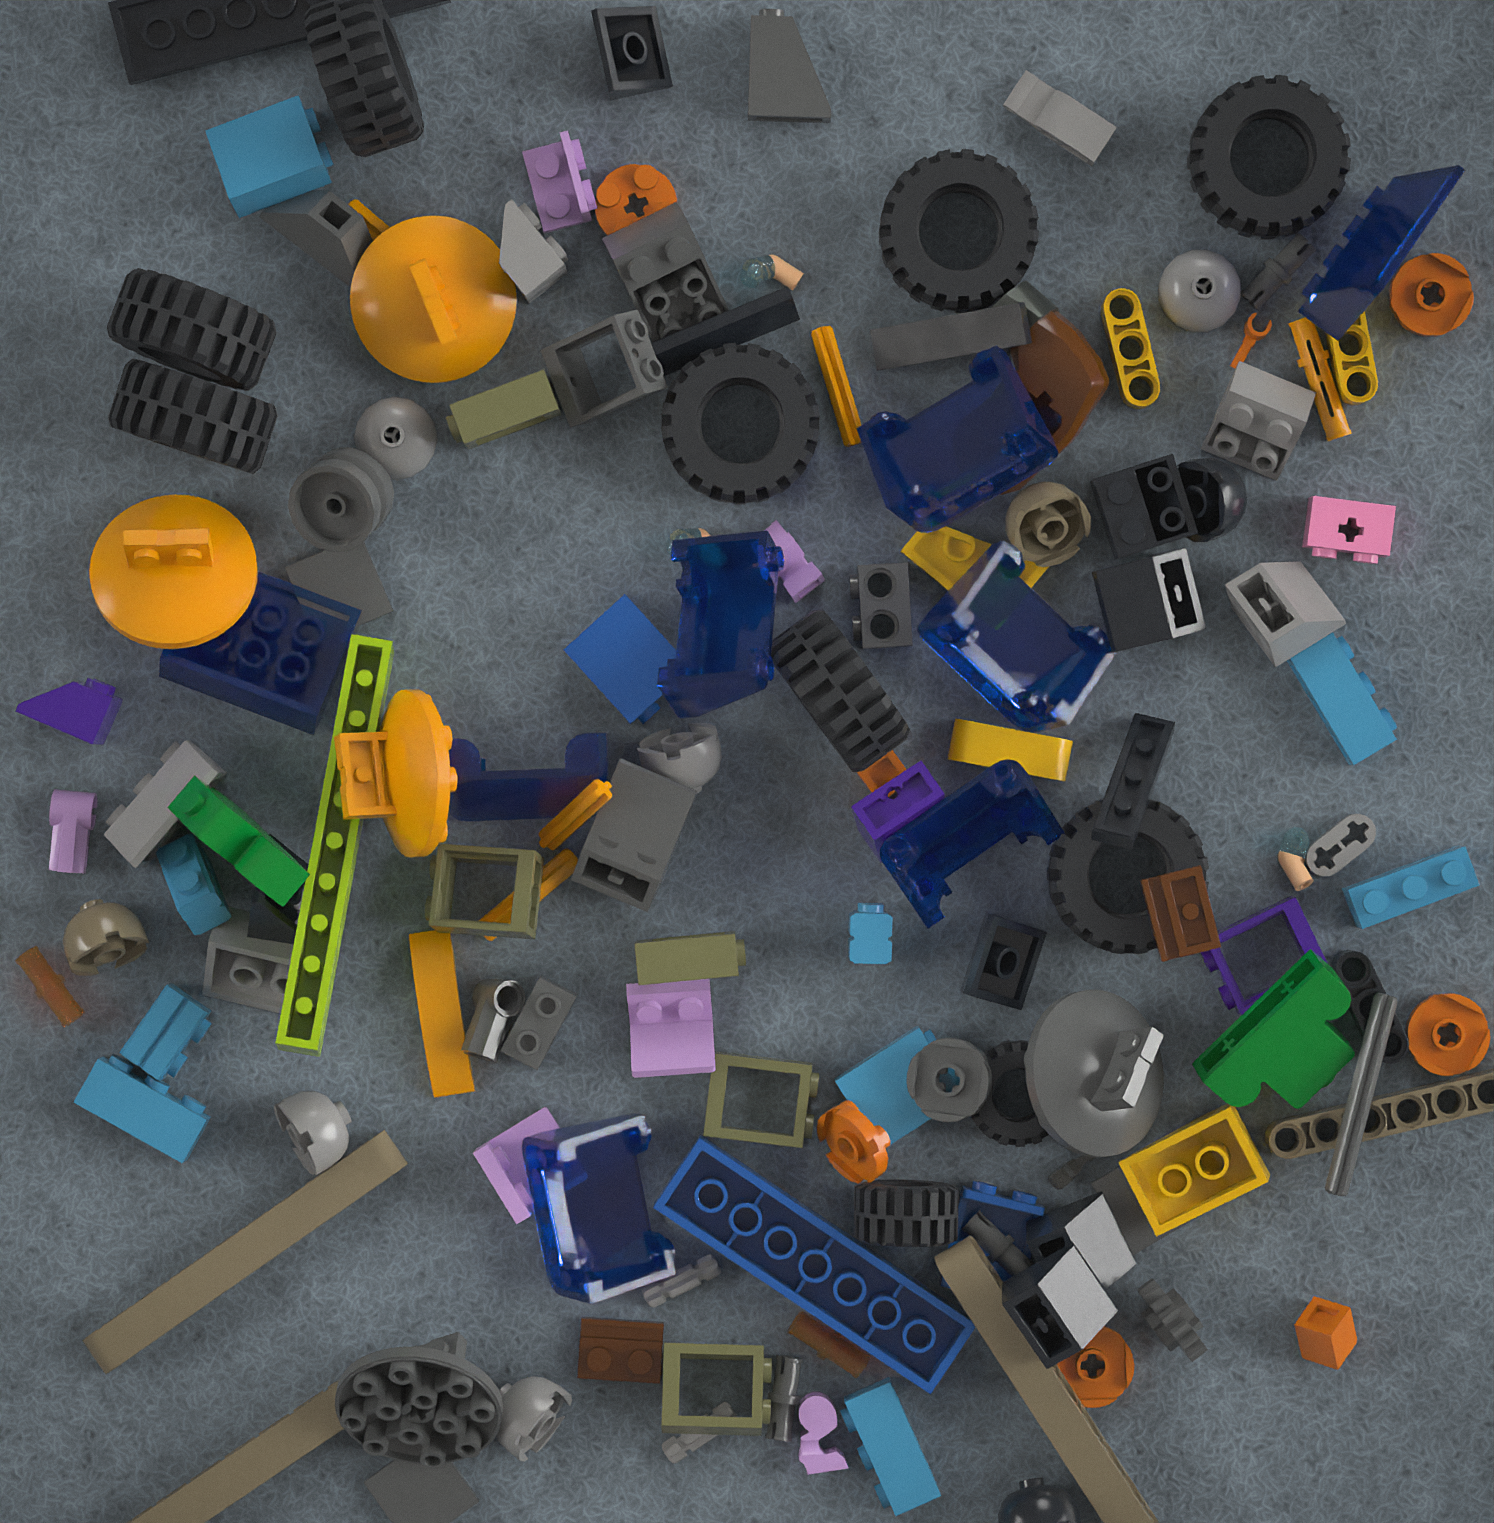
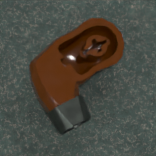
(1056, 368)

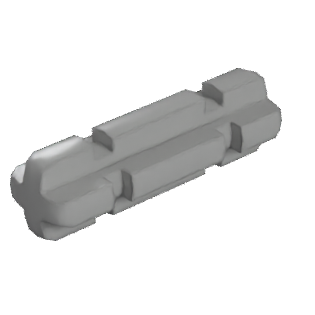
(684, 1280)
(676, 1448)

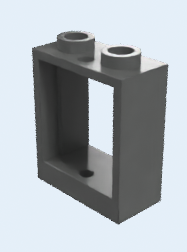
(567, 364)

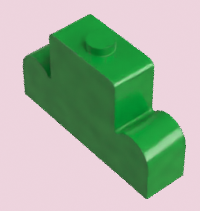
(238, 840)
(1283, 1039)

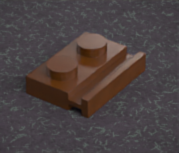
(1180, 913)
(620, 1350)

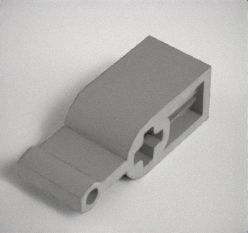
(1060, 118)

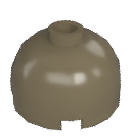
(1047, 523)
(102, 935)

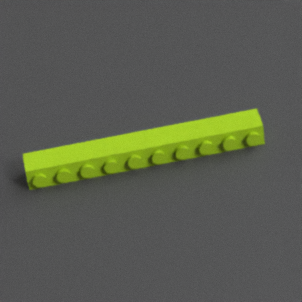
(331, 859)

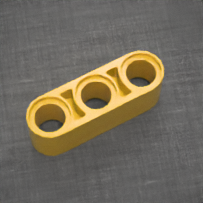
(1133, 328)
(1359, 364)
(989, 744)

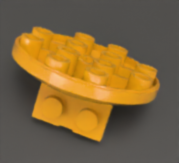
(432, 299)
(173, 571)
(401, 773)

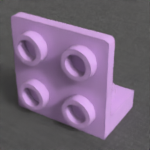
(557, 185)
(671, 1028)
(504, 1163)

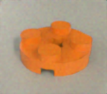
(623, 181)
(1454, 289)
(1469, 1026)
(854, 1142)
(1109, 1380)

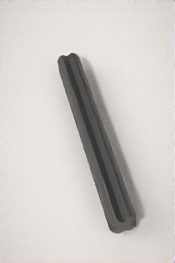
(1361, 1094)

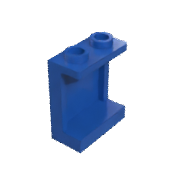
(623, 659)
(1005, 1212)

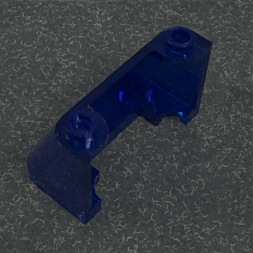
(959, 447)
(723, 622)
(1015, 643)
(528, 792)
(961, 829)
(595, 1208)

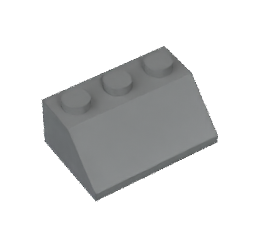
(147, 821)
(245, 967)

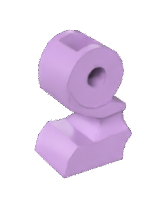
(798, 574)
(819, 1418)

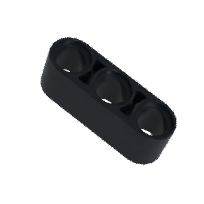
(1368, 984)

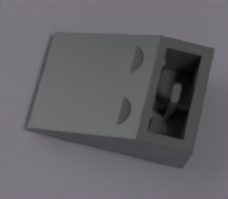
(665, 272)
(634, 835)

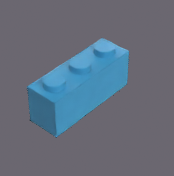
(1343, 698)
(1410, 886)
(143, 1107)
(890, 1447)

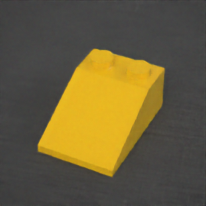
(1195, 1169)

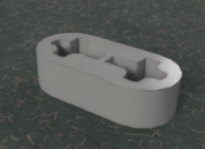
(1333, 837)

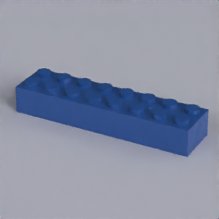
(815, 1264)

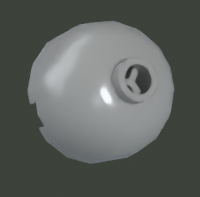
(1187, 306)
(416, 442)
(683, 756)
(315, 1128)
(530, 1414)

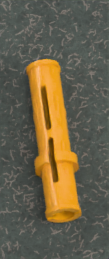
(1333, 426)

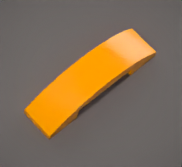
(440, 1013)

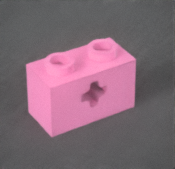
(1372, 520)

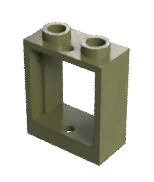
(503, 410)
(525, 897)
(689, 957)
(807, 1088)
(712, 1425)

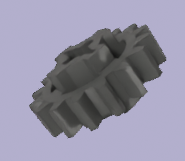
(1172, 1319)

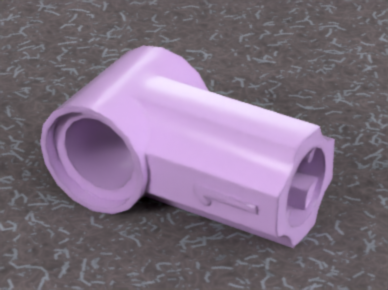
(71, 825)

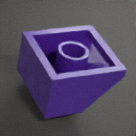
(76, 709)

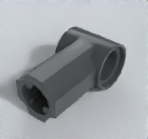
(492, 1020)

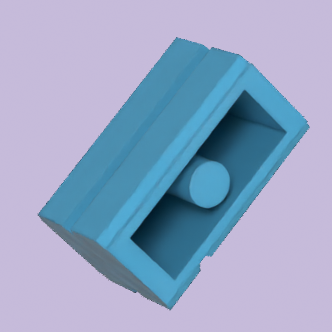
(193, 884)
(870, 932)
(166, 1033)

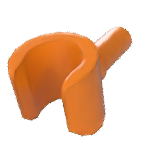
(1249, 340)

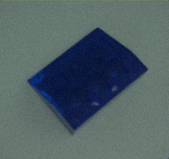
(1375, 247)
(274, 658)

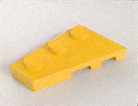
(950, 553)

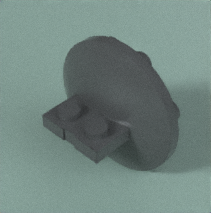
(1094, 1073)
(420, 1403)

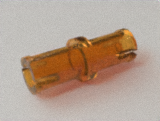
(50, 986)
(828, 1344)

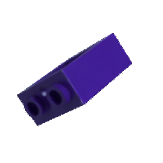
(880, 816)
(1298, 928)

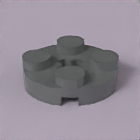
(931, 1095)

